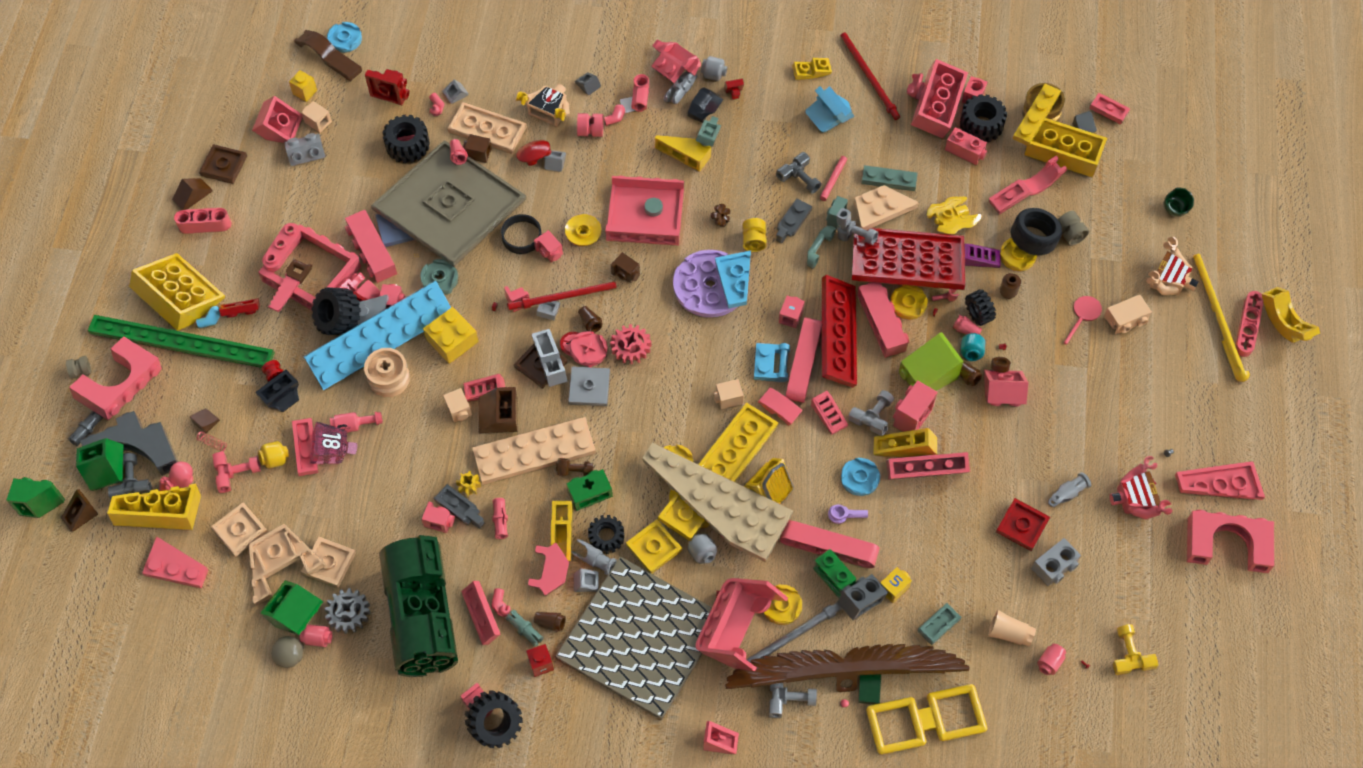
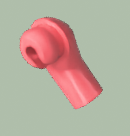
(438, 104)
(617, 115)

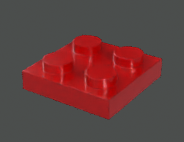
(1023, 524)

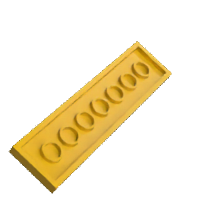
(727, 458)

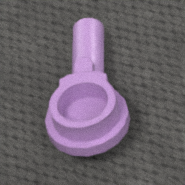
(839, 514)

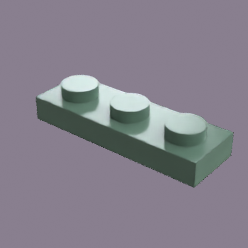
(889, 177)

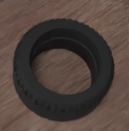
(1041, 220)

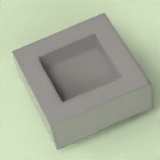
(548, 310)

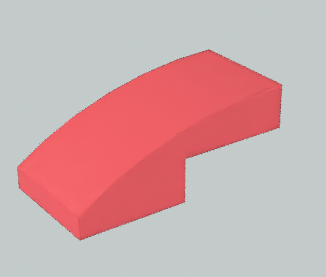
(780, 405)

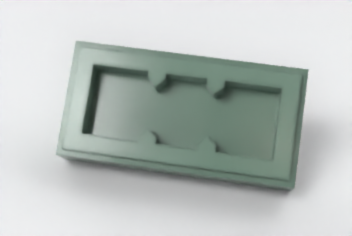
(939, 624)

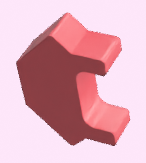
(554, 569)

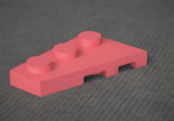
(173, 565)

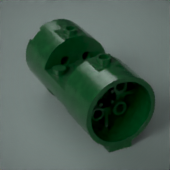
(418, 606)

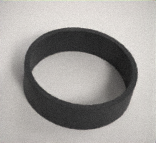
(515, 219)

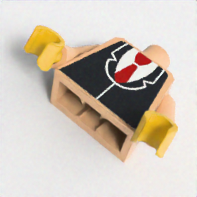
(546, 104)

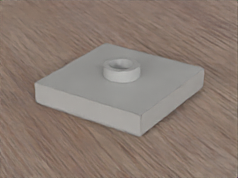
(589, 386)

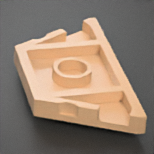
(881, 206)

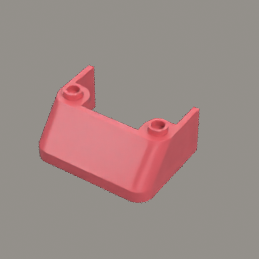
(731, 618)

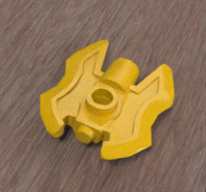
(952, 216)

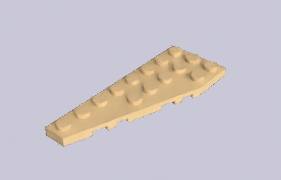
(734, 511)

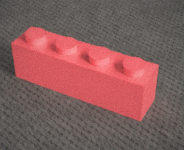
(370, 245)
(882, 319)
(928, 465)

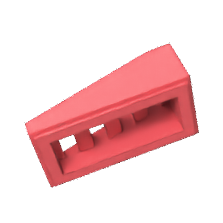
(490, 380)
(829, 402)

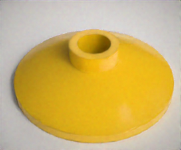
(580, 224)

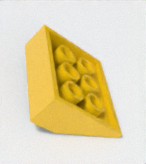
(175, 290)

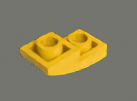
(809, 70)

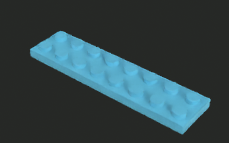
(384, 330)

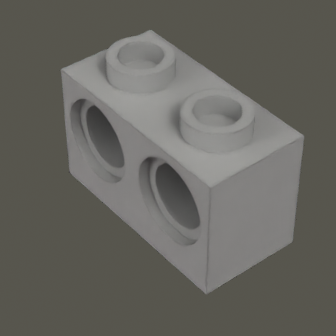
(1053, 559)

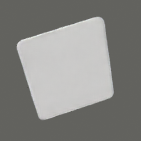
(627, 103)

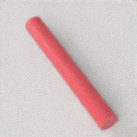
(833, 178)

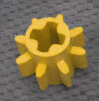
(464, 482)

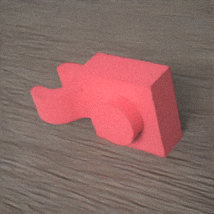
(353, 282)

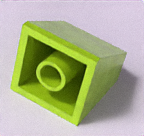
(932, 364)

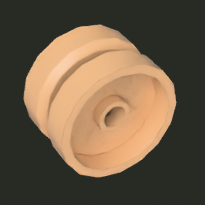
(387, 372)

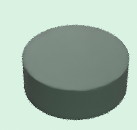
(653, 207)

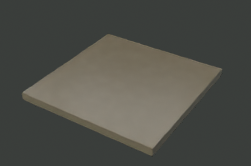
(448, 204)

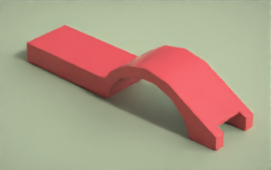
(1023, 188)

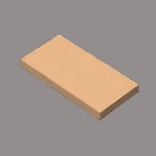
(501, 130)

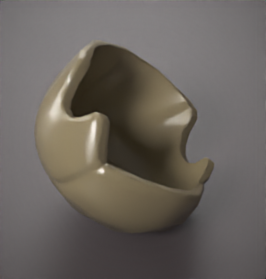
(287, 651)

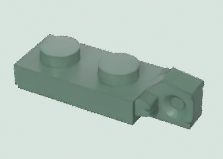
(708, 132)

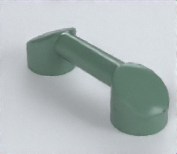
(826, 233)

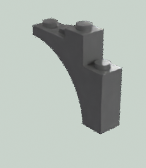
(149, 442)

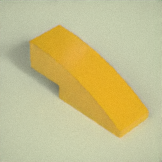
(562, 526)

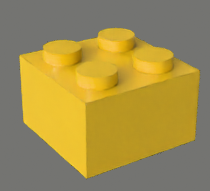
(450, 335)

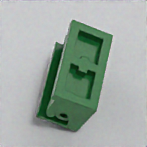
(833, 572)

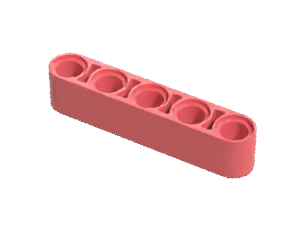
(804, 360)
(820, 540)

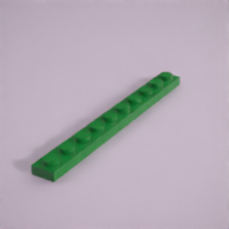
(180, 341)

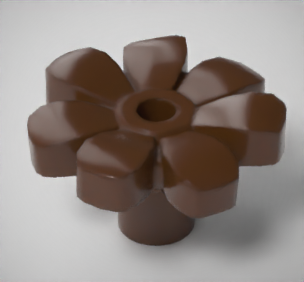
(721, 215)

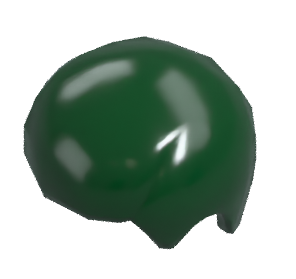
(1178, 202)

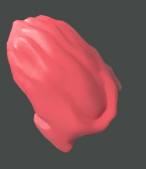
(915, 88)

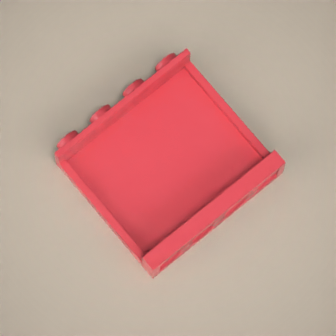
(627, 210)

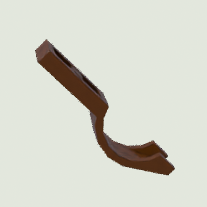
(329, 54)

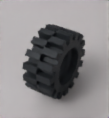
(980, 307)
(614, 525)

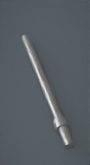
(828, 613)

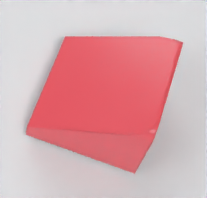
(368, 290)

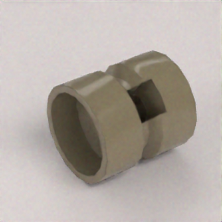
(1072, 228)

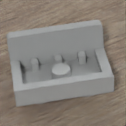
(304, 149)

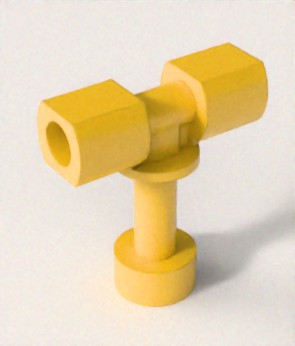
(1133, 659)

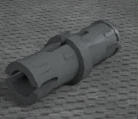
(84, 428)

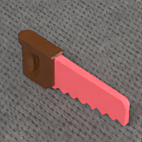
(289, 284)

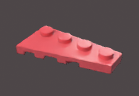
(1230, 480)

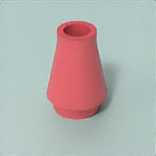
(457, 153)
(966, 326)

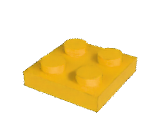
(653, 546)

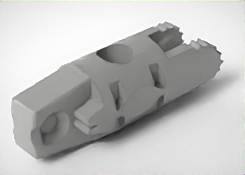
(680, 88)

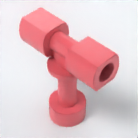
(226, 471)

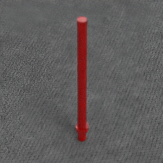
(890, 108)

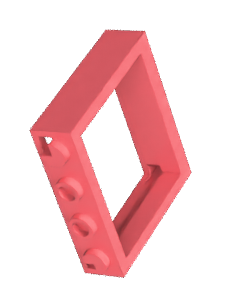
(353, 266)

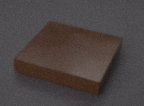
(223, 164)
(531, 367)

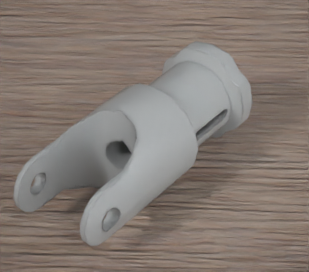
(1069, 489)
(596, 557)

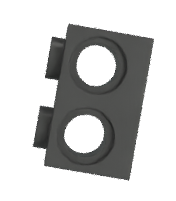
(862, 596)

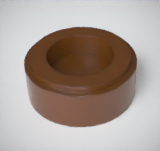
(1000, 364)

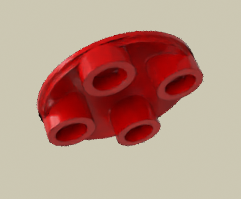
(533, 151)

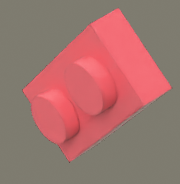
(1109, 108)

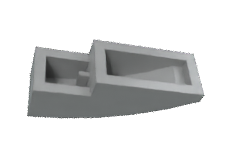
(549, 357)

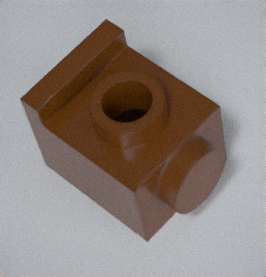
(625, 268)

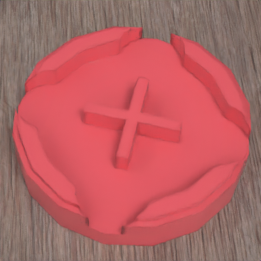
(588, 348)

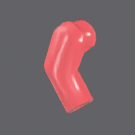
(498, 604)

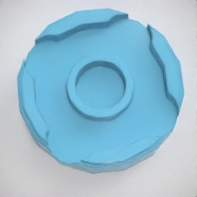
(345, 36)
(860, 477)

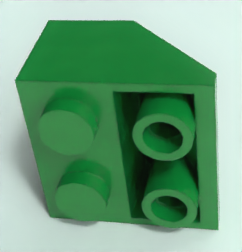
(100, 463)
(33, 497)
(291, 608)

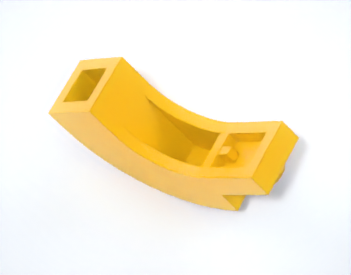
(1284, 318)

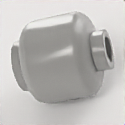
(713, 68)
(702, 548)

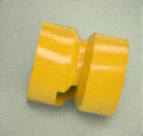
(754, 234)

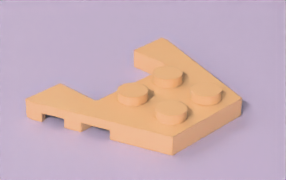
(274, 553)

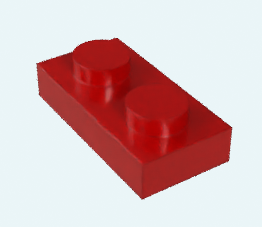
(232, 309)

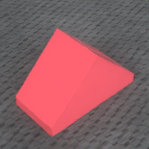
(720, 739)

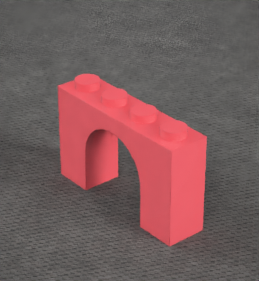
(109, 400)
(1256, 533)

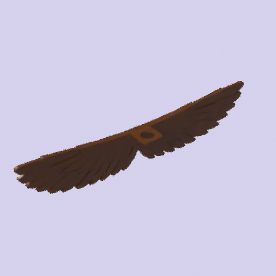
(864, 661)

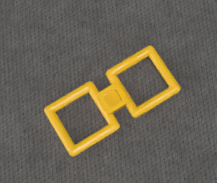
(926, 719)

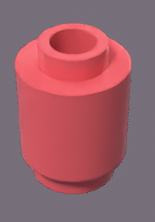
(316, 635)
(1051, 659)

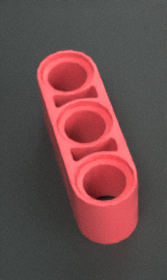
(202, 220)

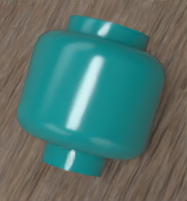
(972, 347)

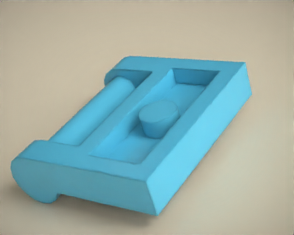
(765, 362)

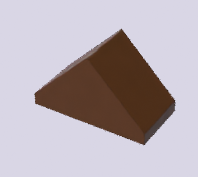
(190, 192)
(78, 511)

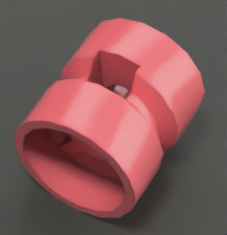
(590, 125)

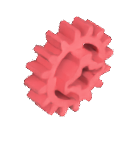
(625, 338)

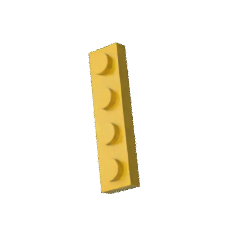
(1036, 115)

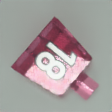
(330, 444)

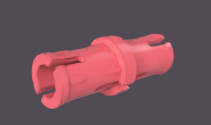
(500, 518)

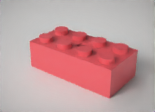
(939, 98)

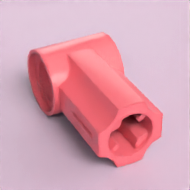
(640, 92)

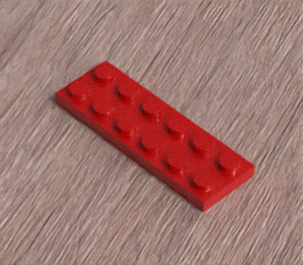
(839, 331)

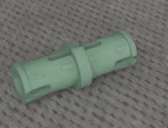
(524, 628)

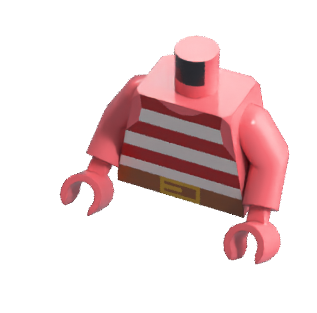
(1139, 494)

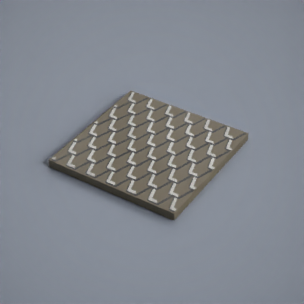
(637, 638)

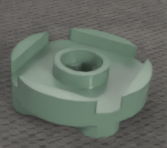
(440, 266)

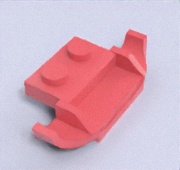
(674, 60)

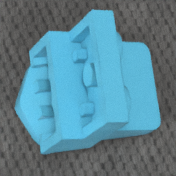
(829, 109)

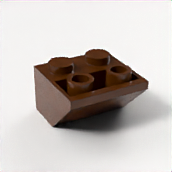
(498, 411)

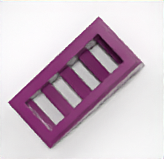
(981, 262)

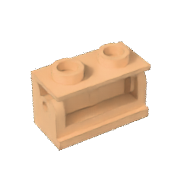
(1128, 314)

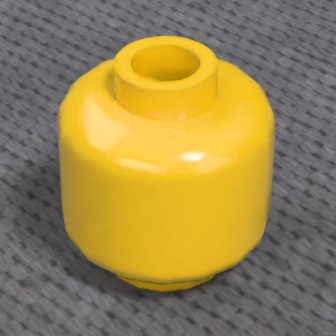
(273, 454)

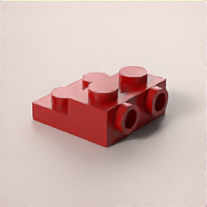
(387, 86)

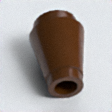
(590, 319)
(970, 374)
(550, 620)

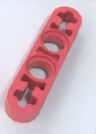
(1252, 324)

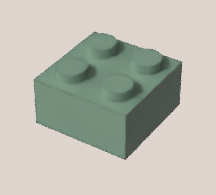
(837, 204)

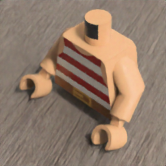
(1172, 272)

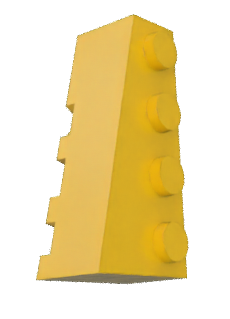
(157, 509)

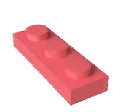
(303, 439)
(480, 612)

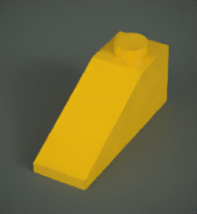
(684, 150)
(906, 444)

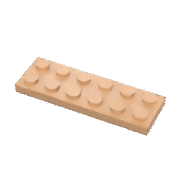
(533, 450)

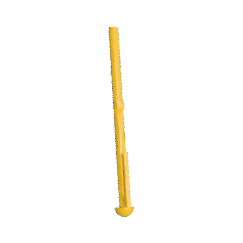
(1228, 343)

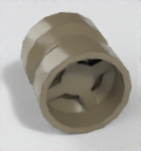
(78, 366)

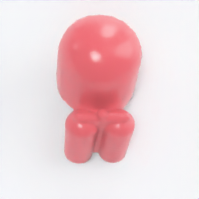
(179, 475)

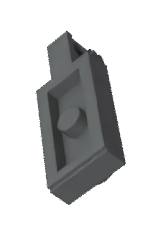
(793, 220)
(459, 506)

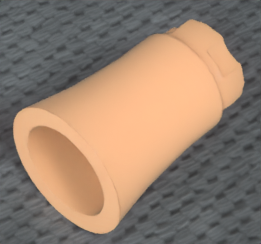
(1011, 629)

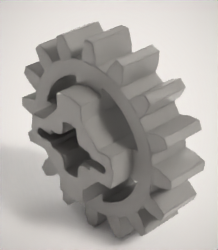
(338, 618)

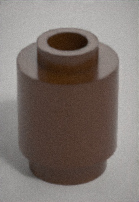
(1010, 285)

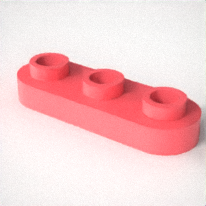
(278, 252)

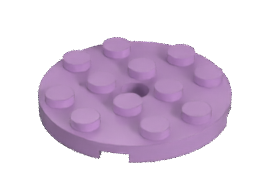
(691, 288)

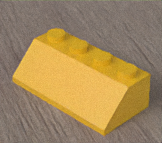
(1073, 147)

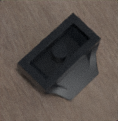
(704, 104)
(280, 392)

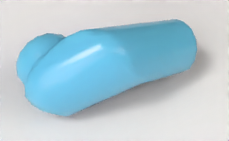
(210, 319)

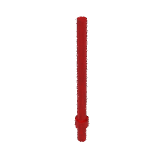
(527, 302)

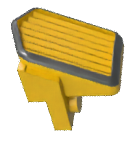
(772, 481)

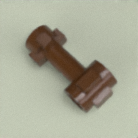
(563, 467)

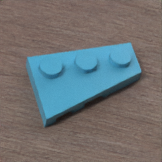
(734, 277)

